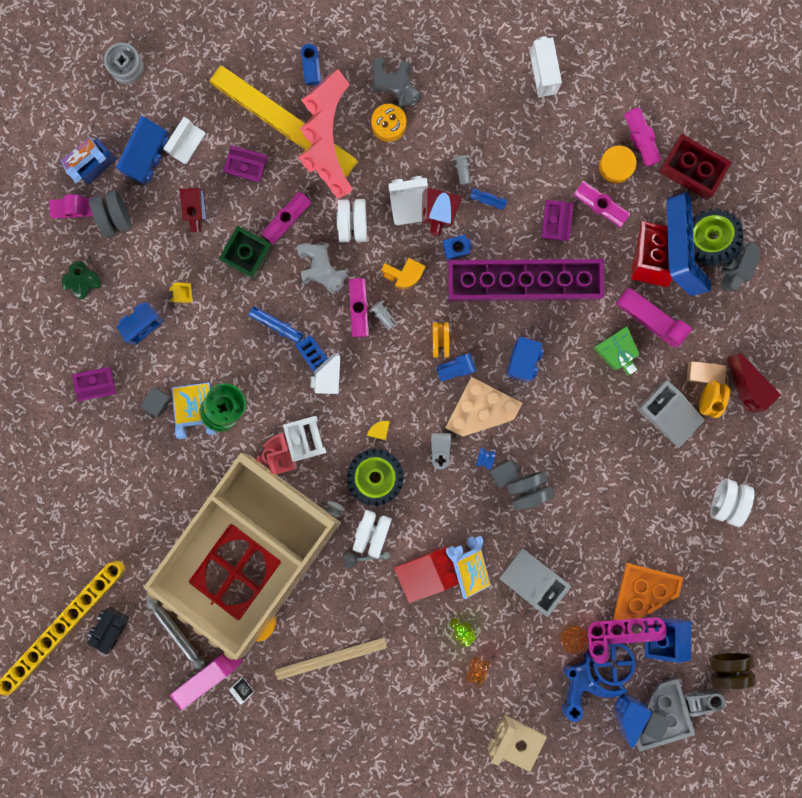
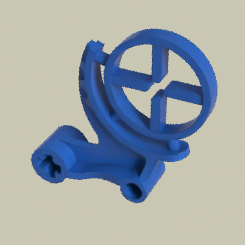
(581, 681)

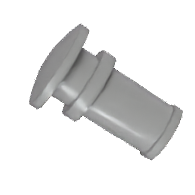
(463, 169)
(382, 313)
(334, 509)

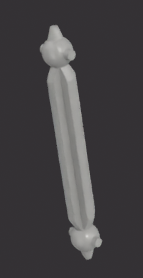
(175, 633)

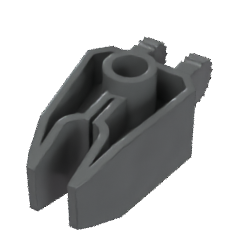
(741, 268)

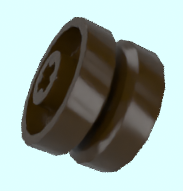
(732, 670)

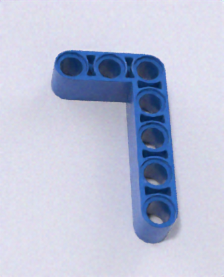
(681, 246)

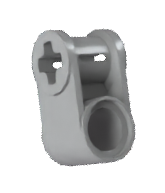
(441, 447)
(700, 703)

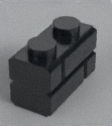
(107, 630)

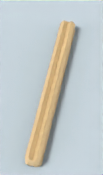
(330, 658)

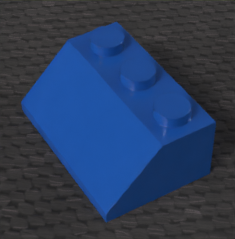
(143, 151)

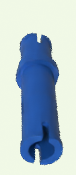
(282, 328)

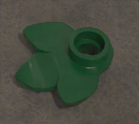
(80, 283)

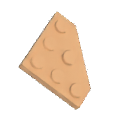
(481, 409)

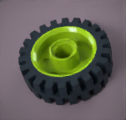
(729, 238)
(359, 477)

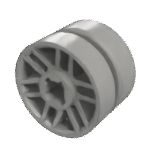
(124, 63)

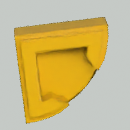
(379, 430)

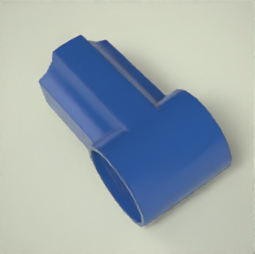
(311, 66)
(459, 366)

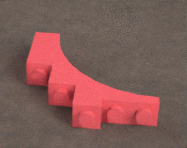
(319, 131)

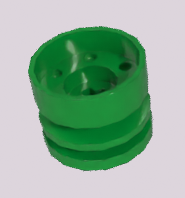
(228, 399)

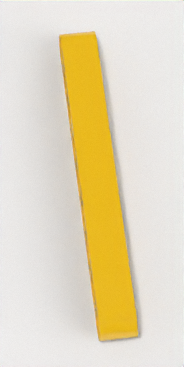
(271, 113)
(53, 632)

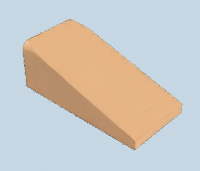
(706, 372)

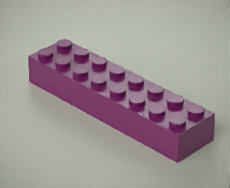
(525, 280)

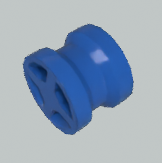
(485, 458)

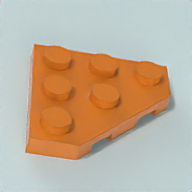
(644, 591)

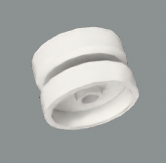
(352, 220)
(732, 502)
(372, 534)

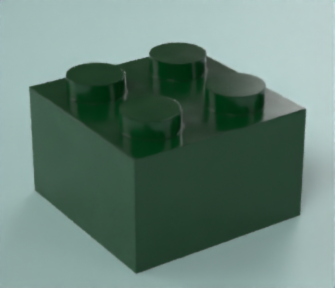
(246, 253)

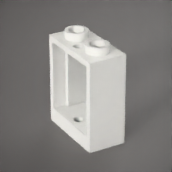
(545, 66)

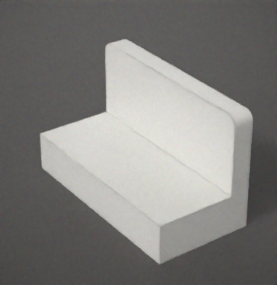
(184, 141)

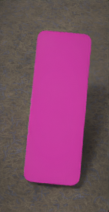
(70, 206)

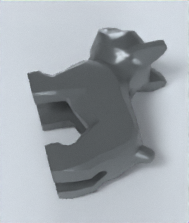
(395, 83)

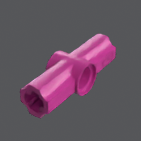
(643, 137)
(294, 208)
(612, 212)
(359, 321)

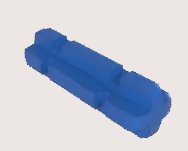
(488, 199)

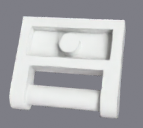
(298, 441)

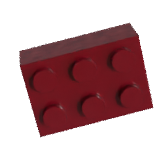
(694, 167)

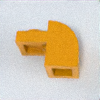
(407, 277)

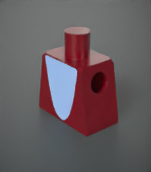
(191, 199)
(439, 209)

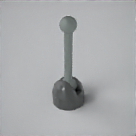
(350, 559)

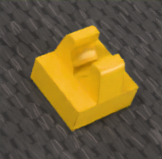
(181, 292)

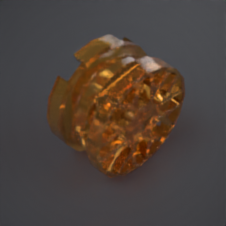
(573, 639)
(477, 671)

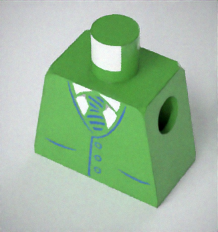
(619, 351)

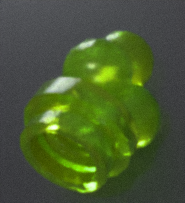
(462, 632)

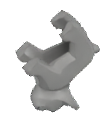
(320, 267)

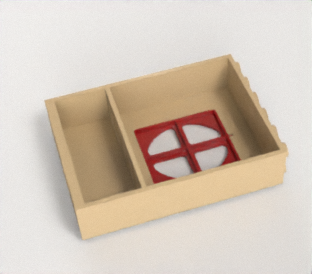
(272, 519)

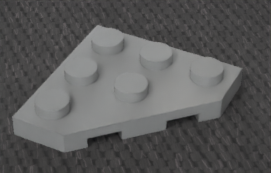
(669, 698)

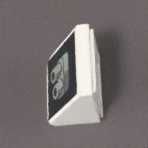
(241, 690)

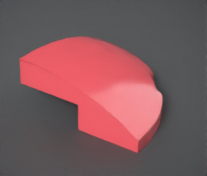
(276, 449)

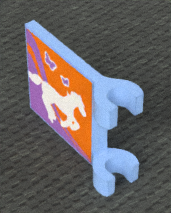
(80, 156)

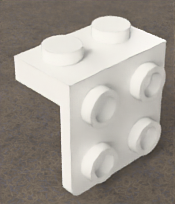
(407, 199)

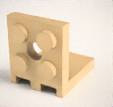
(507, 735)

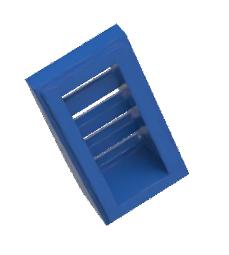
(303, 343)

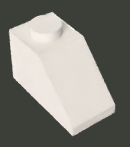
(327, 376)

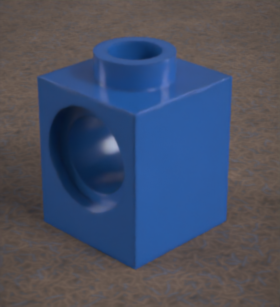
(448, 247)

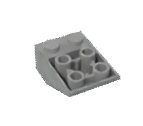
(671, 413)
(535, 582)

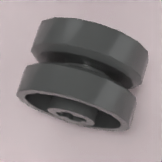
(110, 214)
(530, 490)

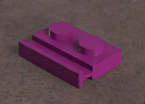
(245, 164)
(557, 220)
(94, 384)

